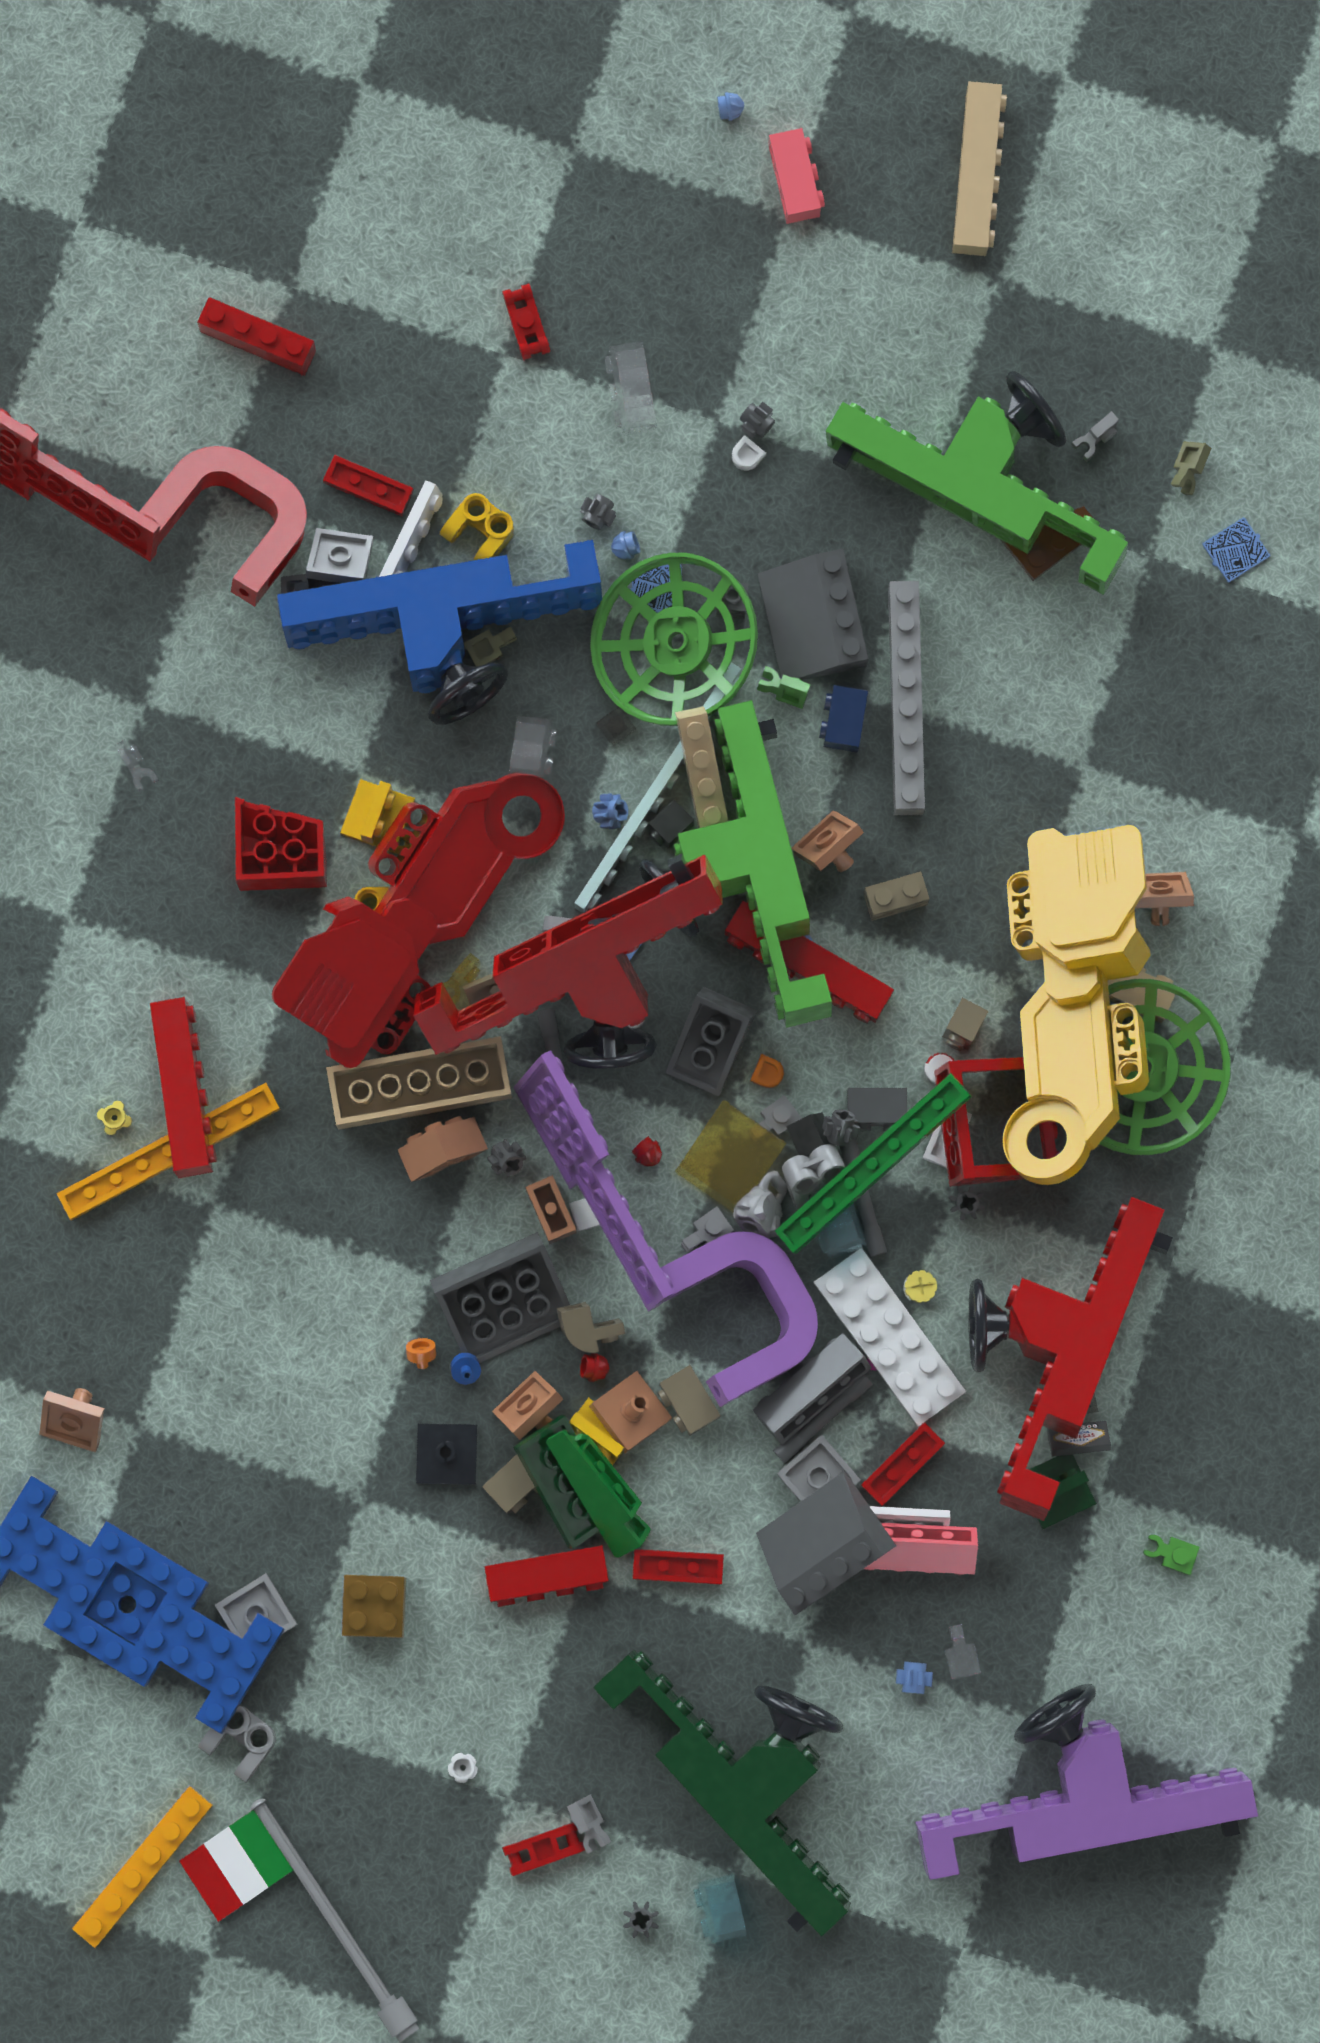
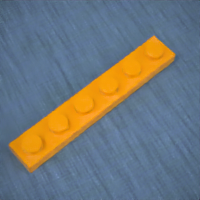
(142, 1867)

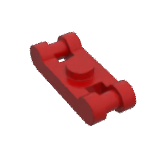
(526, 321)
(543, 1849)

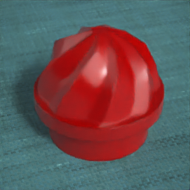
(647, 1152)
(594, 1367)

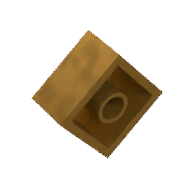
(374, 1606)

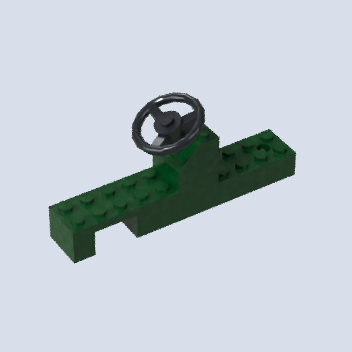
(749, 1789)

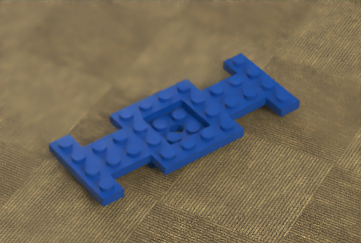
(161, 1626)

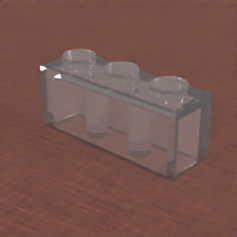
(631, 389)

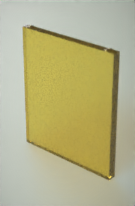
(730, 1156)

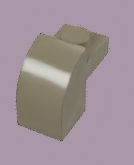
(581, 1332)

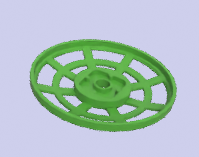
(658, 637)
(1167, 1069)

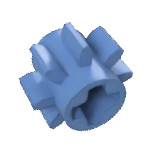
(610, 811)
(914, 1677)

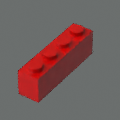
(256, 336)
(546, 1574)

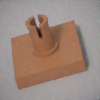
(828, 842)
(1166, 891)
(528, 1406)
(630, 1411)
(72, 1419)

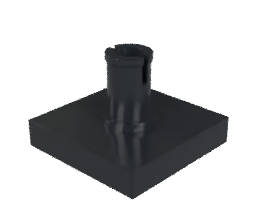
(446, 1454)

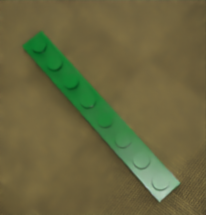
(873, 1163)

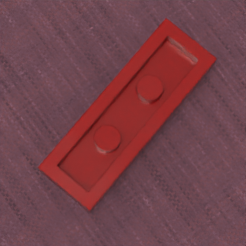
(368, 485)
(902, 1464)
(678, 1566)

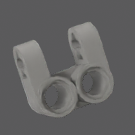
(805, 1174)
(244, 1735)

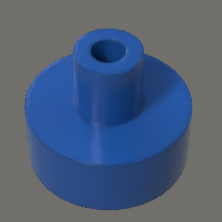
(465, 1368)

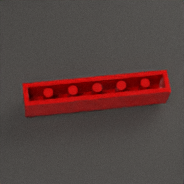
(806, 959)
(182, 1087)

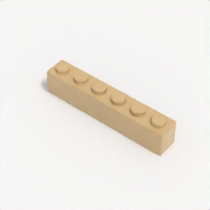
(977, 169)

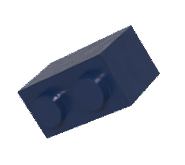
(845, 718)

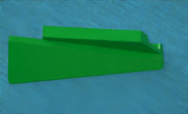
(601, 1491)

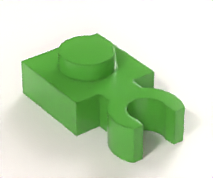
(1176, 1554)

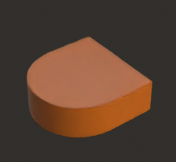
(767, 1072)

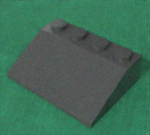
(813, 616)
(501, 1298)
(822, 1542)

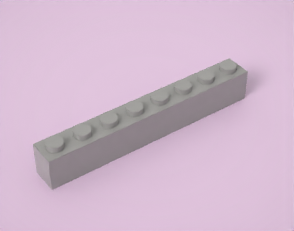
(906, 698)

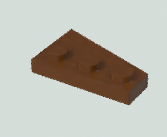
(1047, 550)

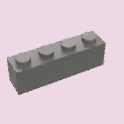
(812, 1388)

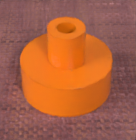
(421, 1352)

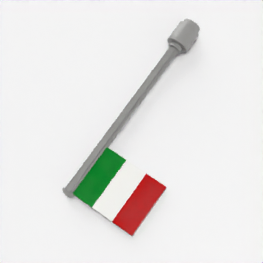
(254, 1857)

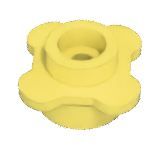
(106, 1114)

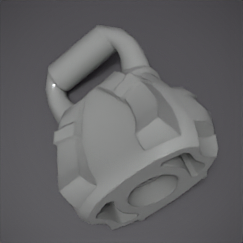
(760, 1209)

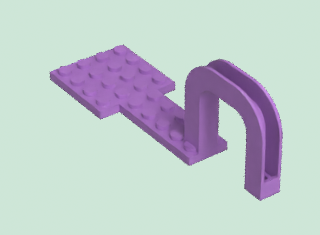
(579, 1155)

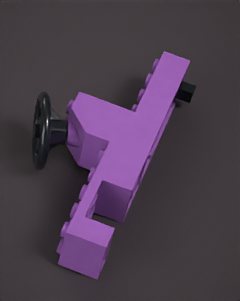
(1094, 1799)

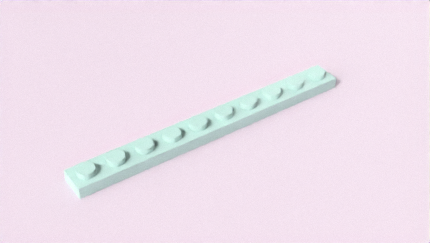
(651, 802)

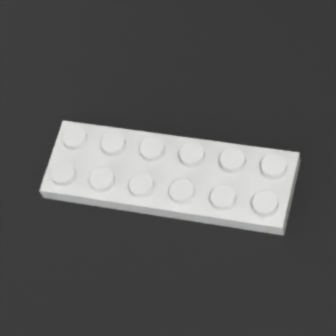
(889, 1337)

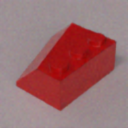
(278, 849)

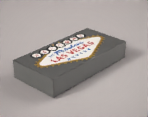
(1091, 1438)

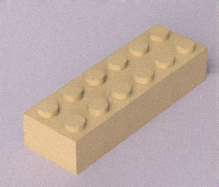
(419, 1083)

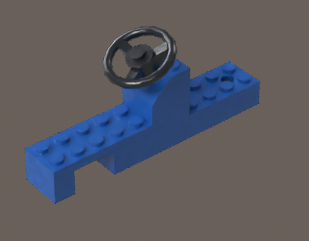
(432, 610)

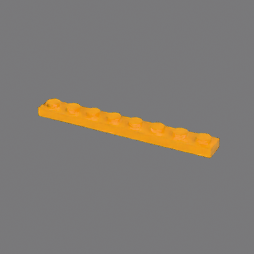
(157, 1156)

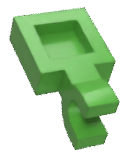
(788, 689)

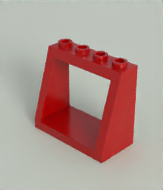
(957, 1134)

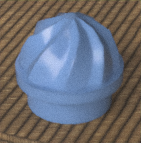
(730, 106)
(625, 545)

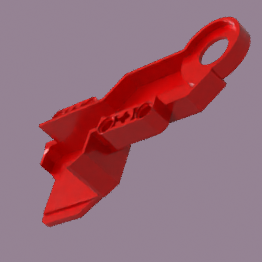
(444, 873)

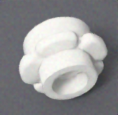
(455, 1771)

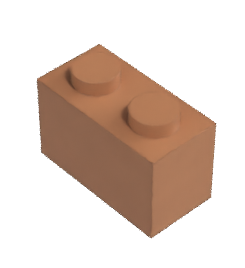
(551, 1209)

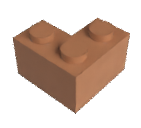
(441, 1147)

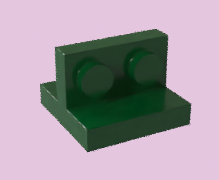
(1072, 1493)

